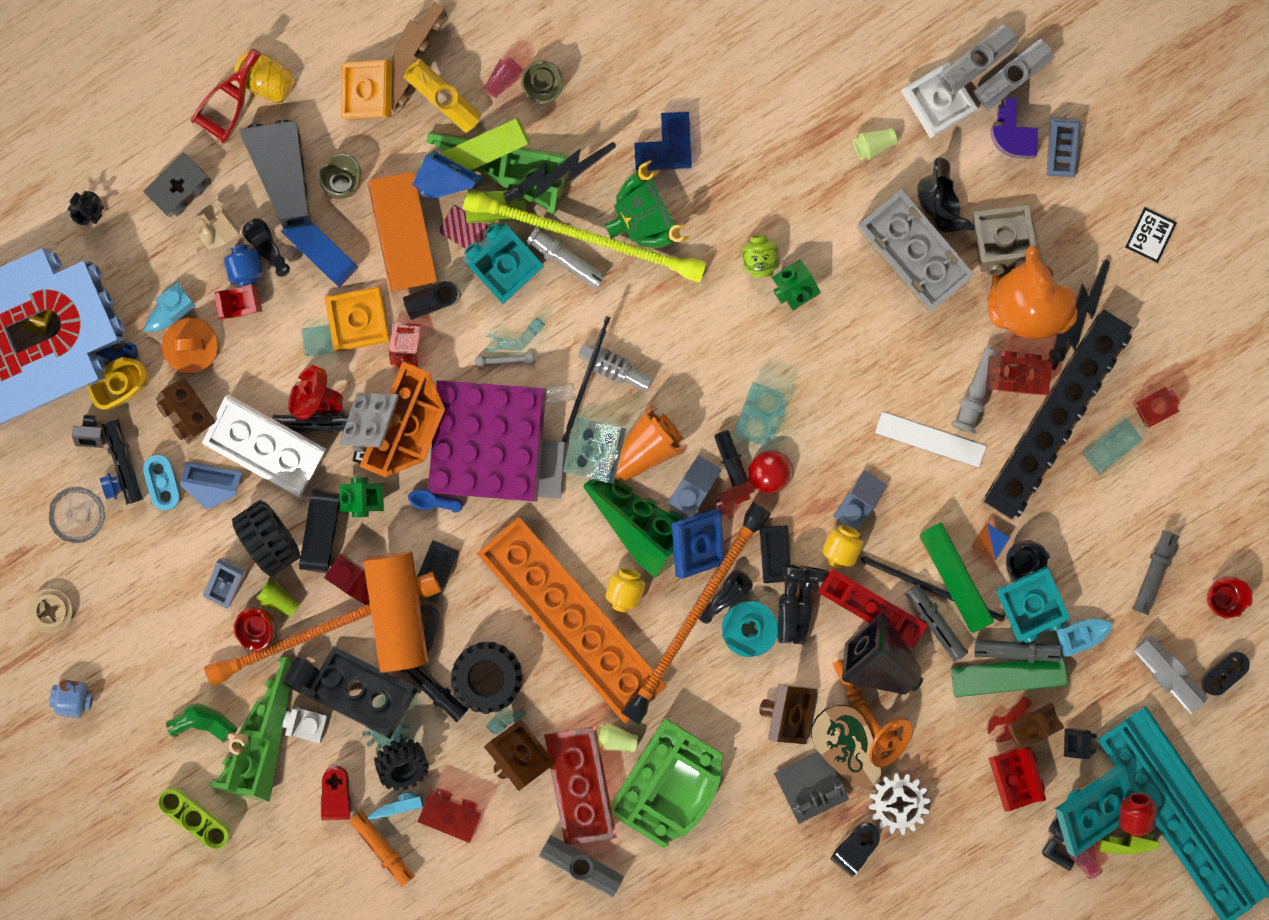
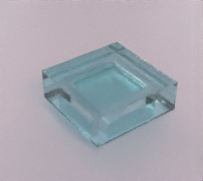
(317, 340)

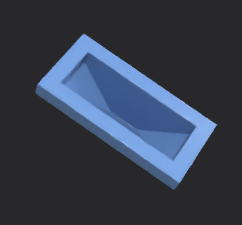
(210, 484)

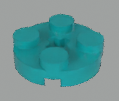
(734, 633)

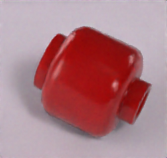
(1138, 814)

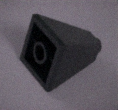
(880, 659)

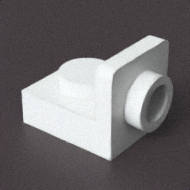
(305, 724)

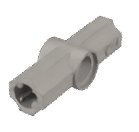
(1028, 63)
(966, 69)
(1170, 674)

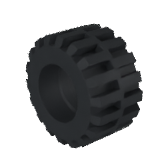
(265, 538)
(486, 702)

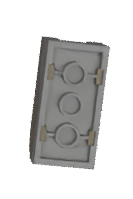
(915, 251)

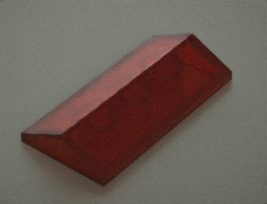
(580, 785)

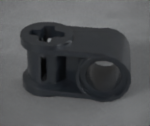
(852, 852)

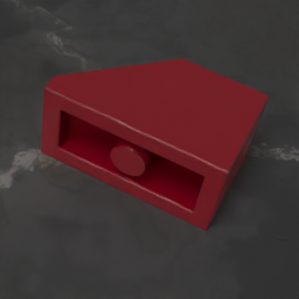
(349, 578)

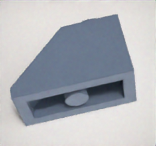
(694, 486)

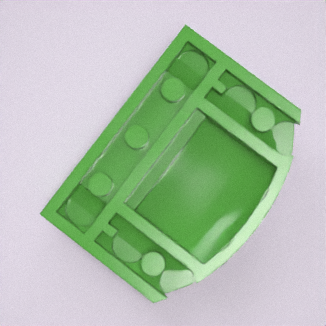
(669, 785)

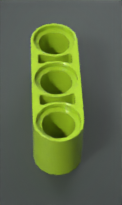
(180, 816)

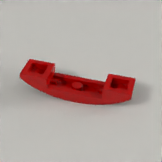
(868, 605)

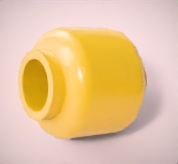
(842, 547)
(625, 589)

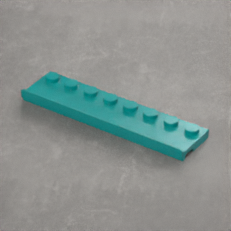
(1186, 816)

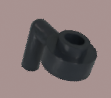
(1056, 839)

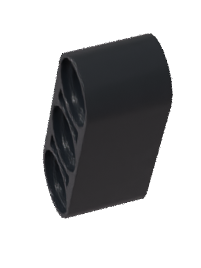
(319, 531)

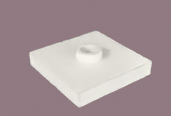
(936, 106)

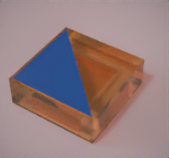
(990, 541)

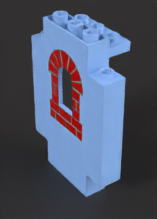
(67, 359)

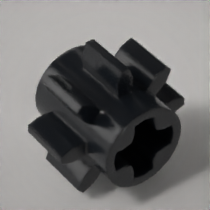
(85, 208)

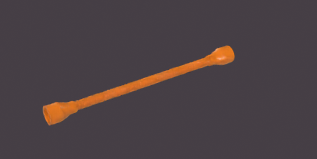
(222, 670)

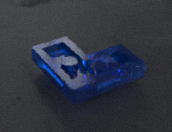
(673, 150)

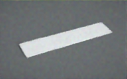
(930, 439)

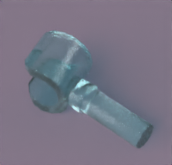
(496, 725)

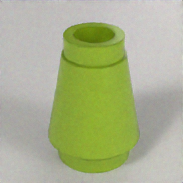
(277, 598)

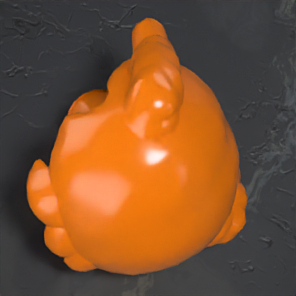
(1031, 301)

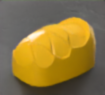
(267, 78)
(123, 382)

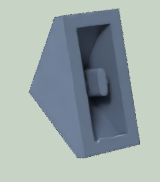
(225, 582)

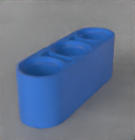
(322, 252)

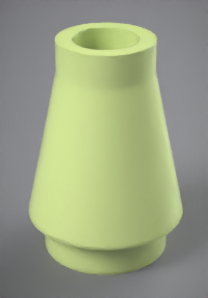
(873, 143)
(616, 739)

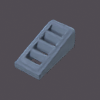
(1074, 124)

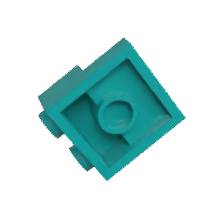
(502, 261)
(1032, 605)

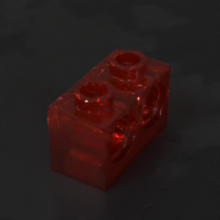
(1018, 378)

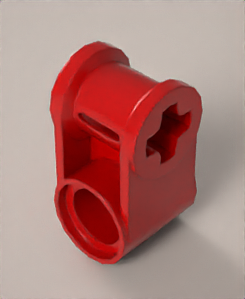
(335, 799)

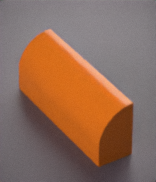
(401, 232)
(396, 611)

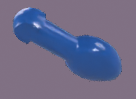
(426, 500)

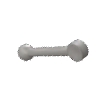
(527, 359)

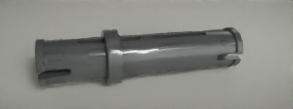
(1155, 572)
(937, 624)
(1016, 650)

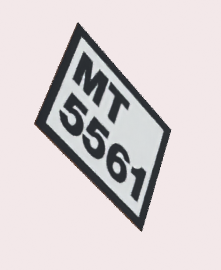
(1151, 235)

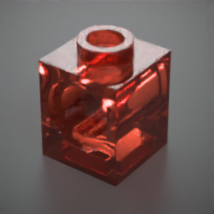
(1145, 411)

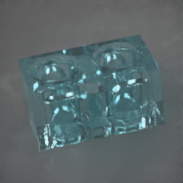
(752, 412)

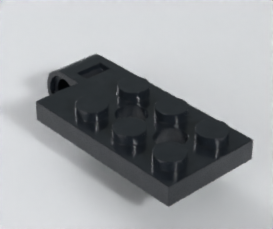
(332, 685)

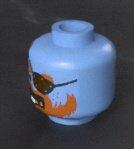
(70, 698)

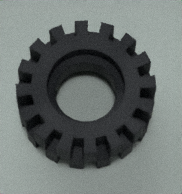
(397, 754)

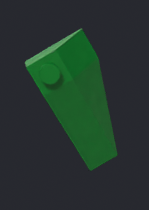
(638, 523)

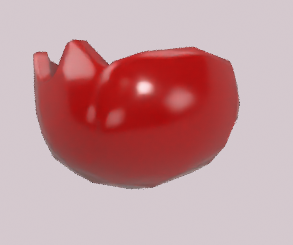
(770, 471)
(1229, 597)
(254, 629)

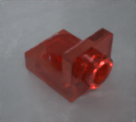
(404, 343)
(737, 493)

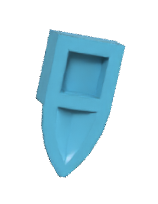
(170, 308)
(1082, 635)
(405, 802)

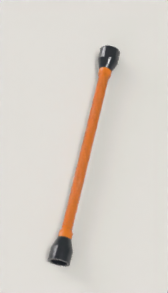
(637, 706)

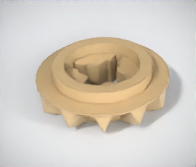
(46, 623)

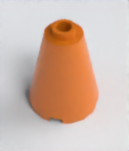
(648, 444)

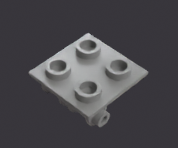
(368, 420)
(551, 469)

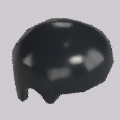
(1026, 558)

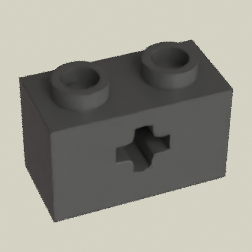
(162, 188)

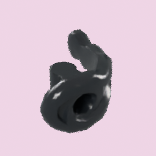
(260, 236)
(735, 586)

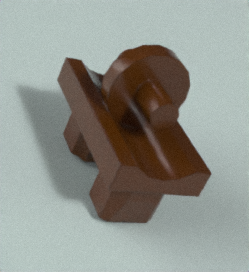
(1035, 726)

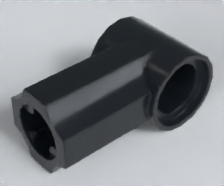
(429, 300)

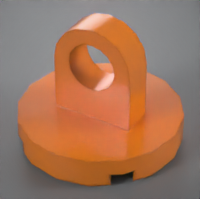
(190, 345)

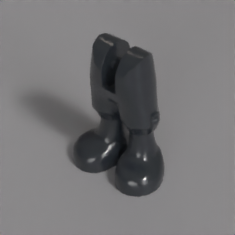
(794, 610)

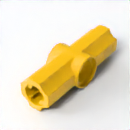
(430, 85)

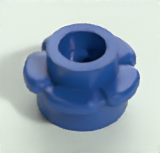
(110, 486)

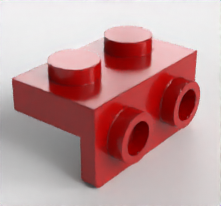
(1017, 778)

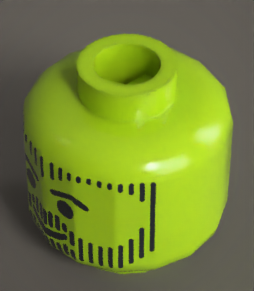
(760, 256)

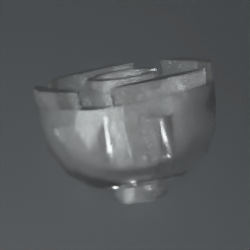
(77, 514)

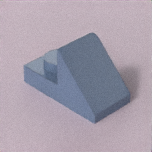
(860, 500)

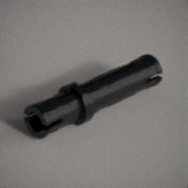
(314, 423)
(119, 451)
(435, 691)

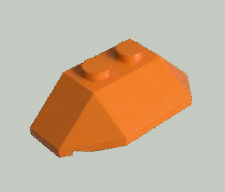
(411, 425)

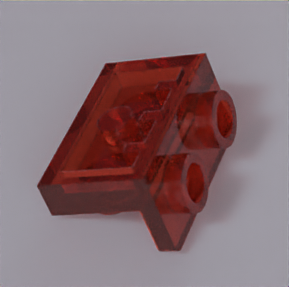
(450, 815)

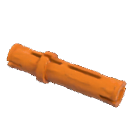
(381, 848)

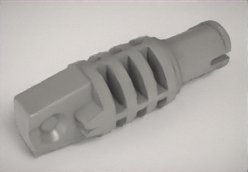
(616, 368)

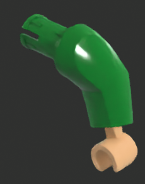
(210, 720)

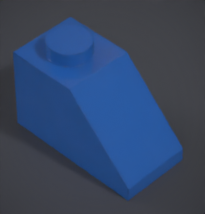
(443, 176)

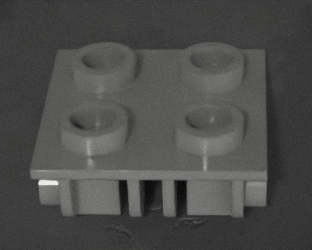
(811, 787)

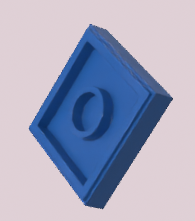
(698, 543)

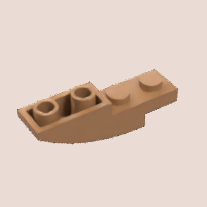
(411, 43)

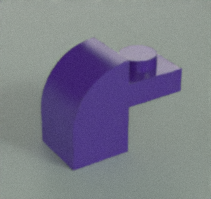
(1013, 140)

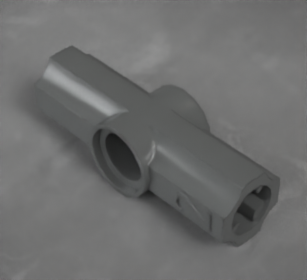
(597, 876)

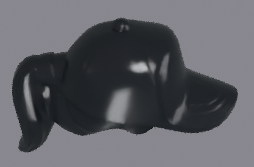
(939, 199)

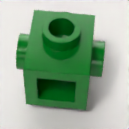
(795, 285)
(361, 497)

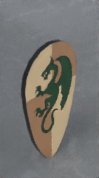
(845, 744)

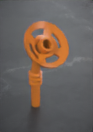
(882, 736)

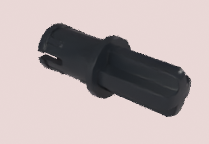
(730, 458)

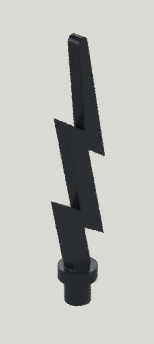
(545, 182)
(1083, 303)

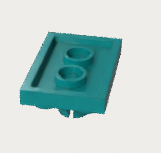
(1093, 811)

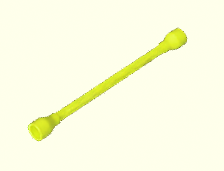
(687, 267)

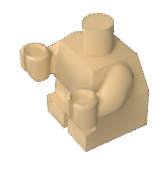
(214, 232)

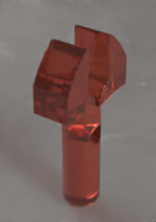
(1010, 717)

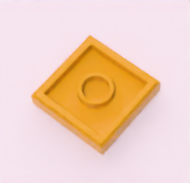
(366, 90)
(357, 319)

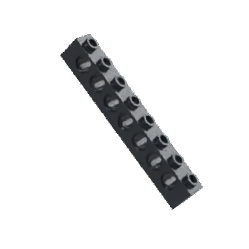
(1103, 325)

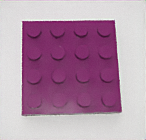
(488, 441)

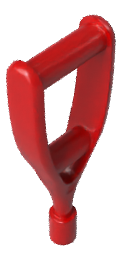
(232, 90)

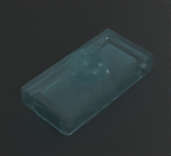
(1112, 446)

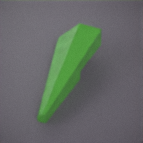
(515, 168)
(254, 769)

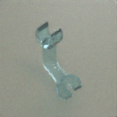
(520, 343)

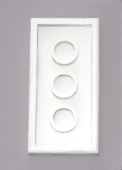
(264, 446)

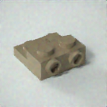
(1003, 237)

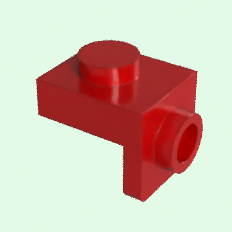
(238, 302)

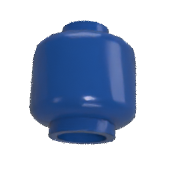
(243, 266)

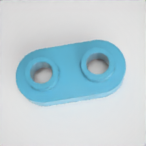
(159, 483)

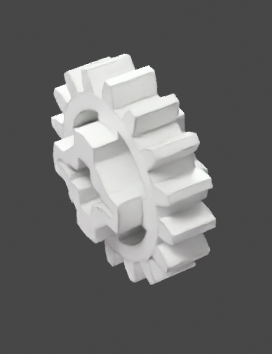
(897, 790)

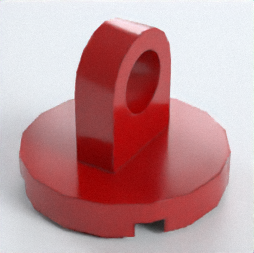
(313, 394)

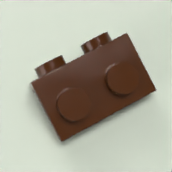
(184, 410)

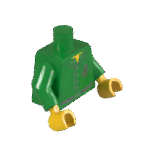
(643, 213)

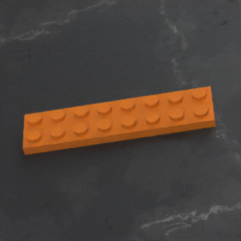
(568, 615)

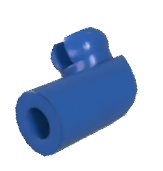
(129, 350)

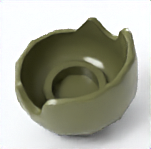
(542, 81)
(341, 176)

